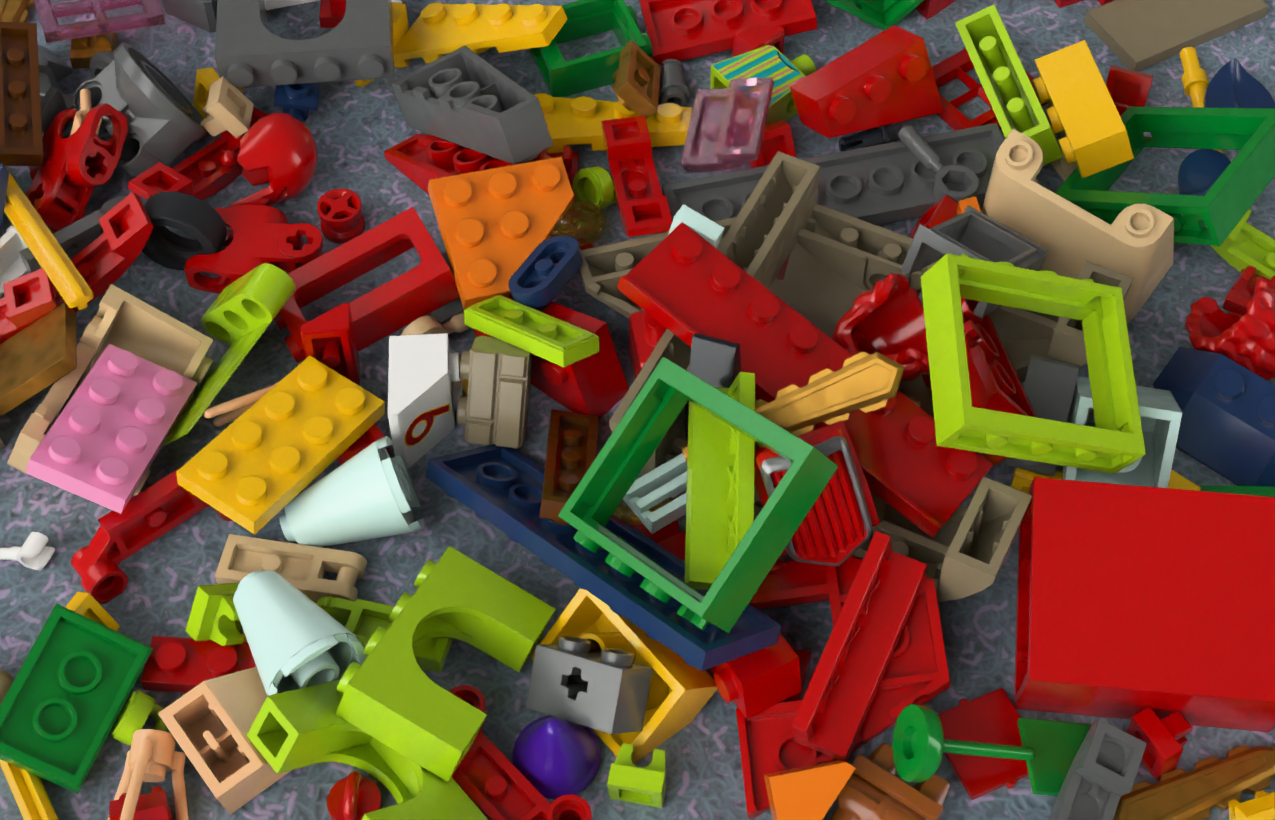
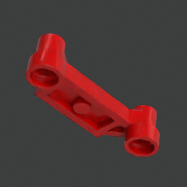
(123, 534)
(500, 787)

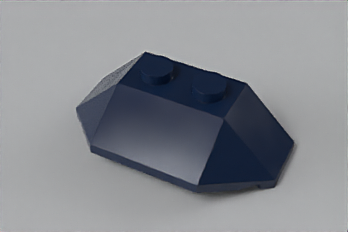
(1224, 415)

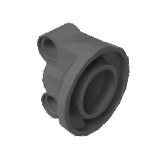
(156, 111)

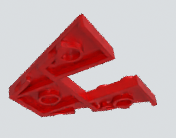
(912, 677)

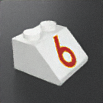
(421, 393)

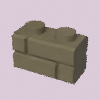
(497, 393)

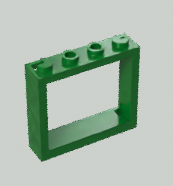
(1189, 128)
(630, 450)

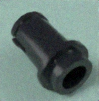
(867, 138)

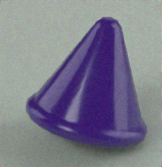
(557, 756)

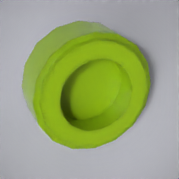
(595, 186)
(134, 716)

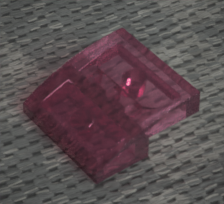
(727, 125)

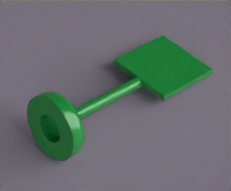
(1046, 747)

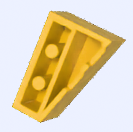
(1081, 110)

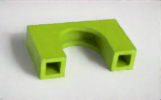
(393, 695)
(302, 730)

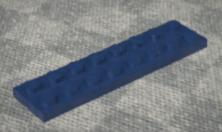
(508, 493)

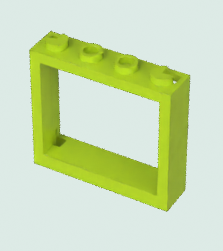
(958, 425)

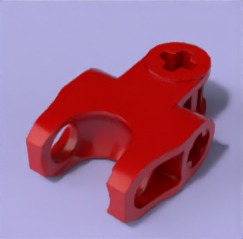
(74, 165)
(257, 237)

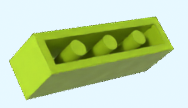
(1006, 80)

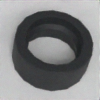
(189, 215)

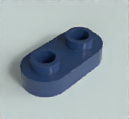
(546, 272)

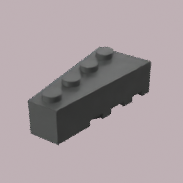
(473, 107)

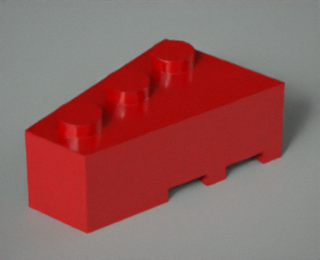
(870, 86)
(587, 385)

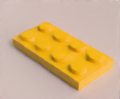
(280, 444)

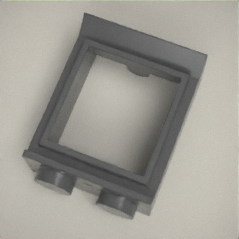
(979, 239)

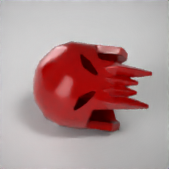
(278, 153)

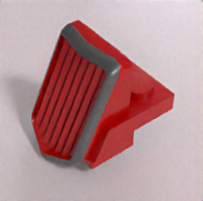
(842, 513)

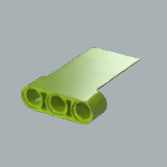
(239, 320)

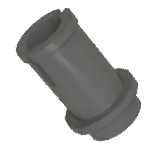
(672, 84)

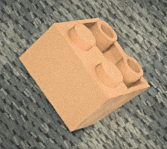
(213, 730)

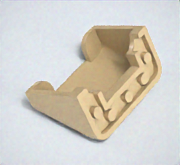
(1134, 244)
(131, 327)

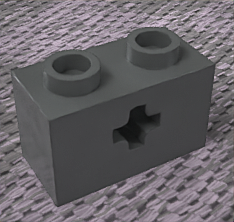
(589, 686)

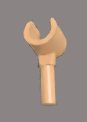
(85, 107)

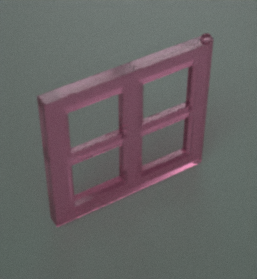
(52, 31)

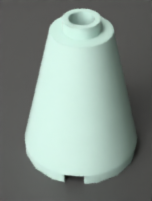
(355, 502)
(291, 635)

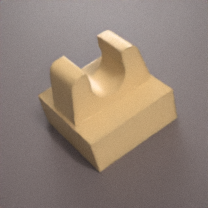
(227, 110)

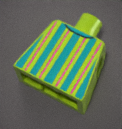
(762, 64)

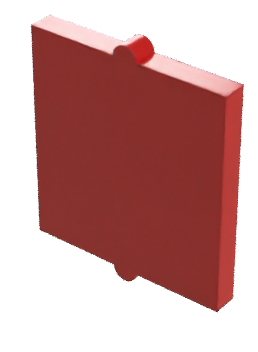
(984, 720)

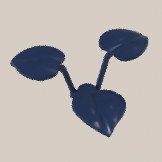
(1228, 89)

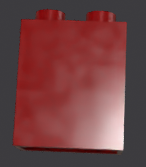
(1146, 604)

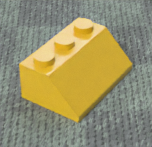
(675, 688)

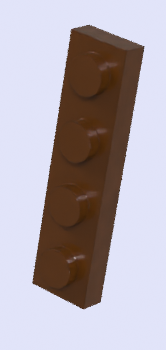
(20, 96)
(568, 458)

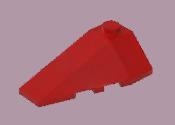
(431, 157)

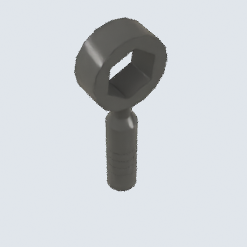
(944, 174)

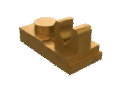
(637, 80)

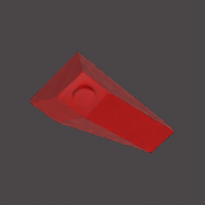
(991, 372)

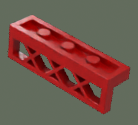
(858, 650)

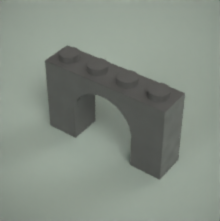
(256, 57)

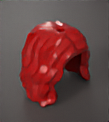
(889, 323)
(1244, 338)

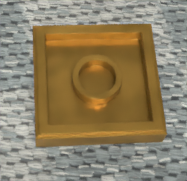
(37, 357)

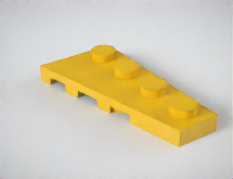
(478, 27)
(580, 118)

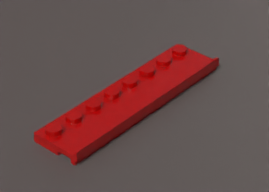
(703, 292)

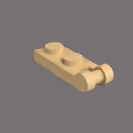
(296, 563)

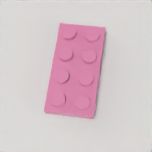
(112, 428)

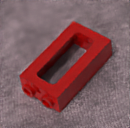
(389, 305)

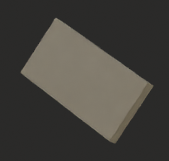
(1159, 29)

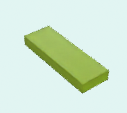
(531, 330)

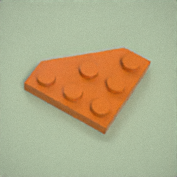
(497, 220)

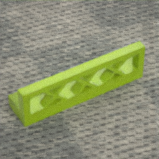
(717, 487)

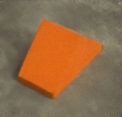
(806, 790)

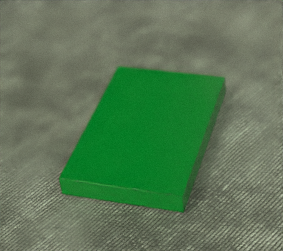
(68, 697)

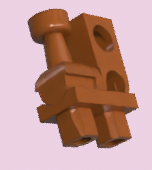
(879, 794)

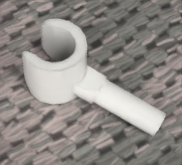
(32, 553)

